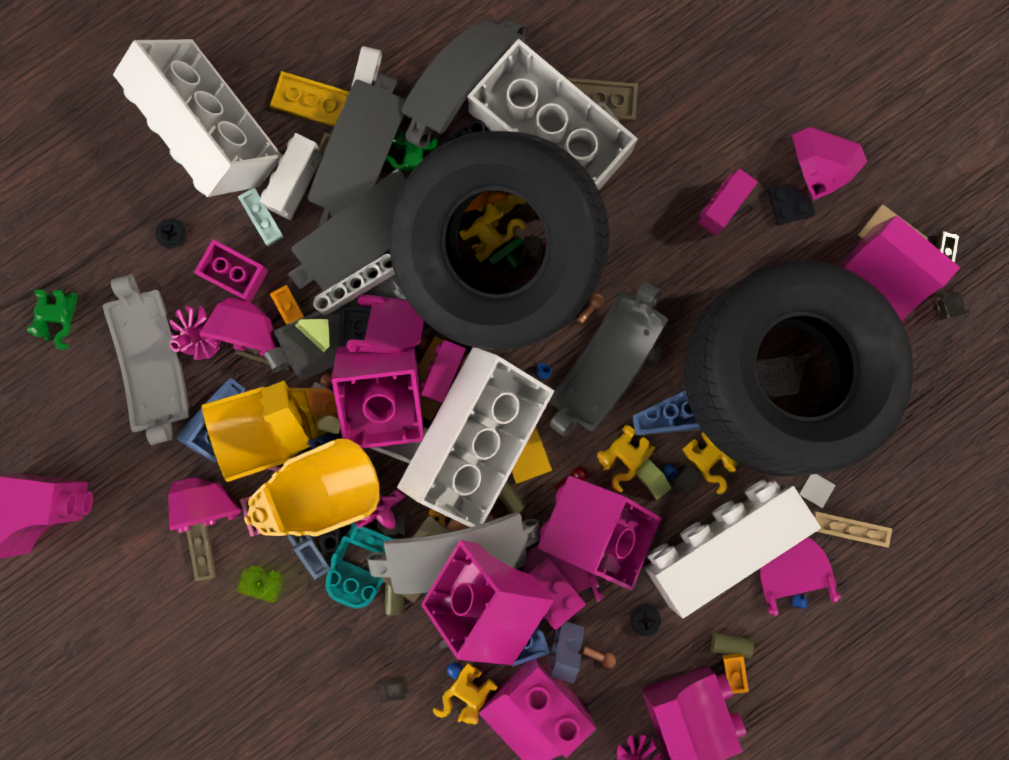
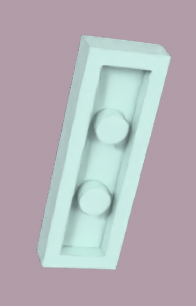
(260, 217)

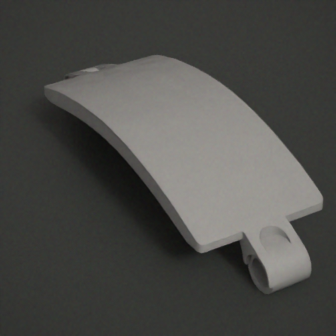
(147, 363)
(419, 560)

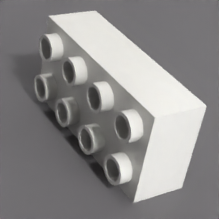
(535, 99)
(197, 115)
(475, 438)
(731, 546)

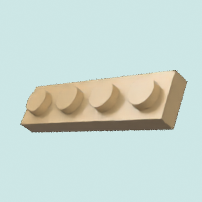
(853, 529)

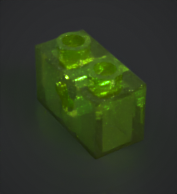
(250, 586)

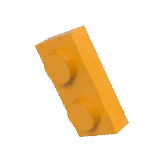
(287, 304)
(736, 672)

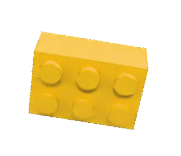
(286, 417)

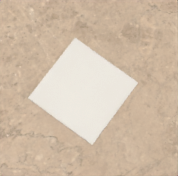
(817, 490)

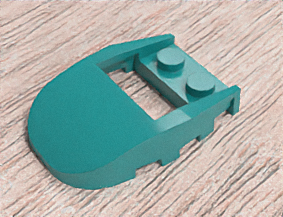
(351, 583)

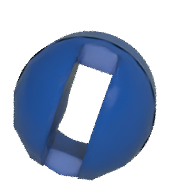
(543, 371)
(669, 472)
(799, 602)
(454, 669)

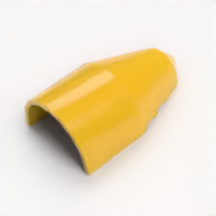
(245, 440)
(316, 492)

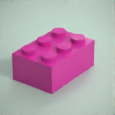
(726, 201)
(231, 271)
(443, 371)
(565, 598)

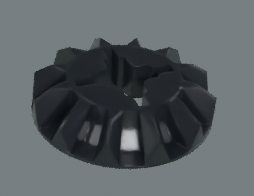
(167, 226)
(652, 625)

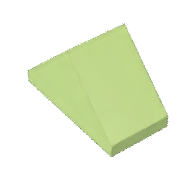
(316, 330)
(653, 479)

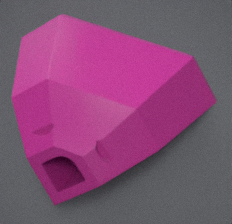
(827, 160)
(240, 325)
(198, 502)

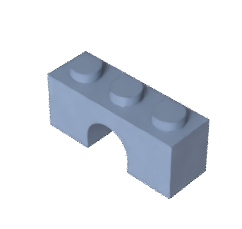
(566, 660)

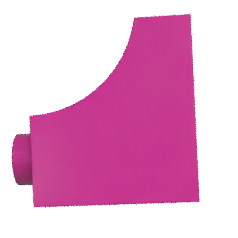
(900, 264)
(378, 397)
(35, 504)
(599, 532)
(485, 606)
(538, 714)
(693, 716)

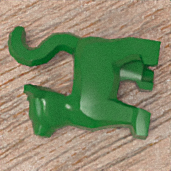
(413, 154)
(59, 313)

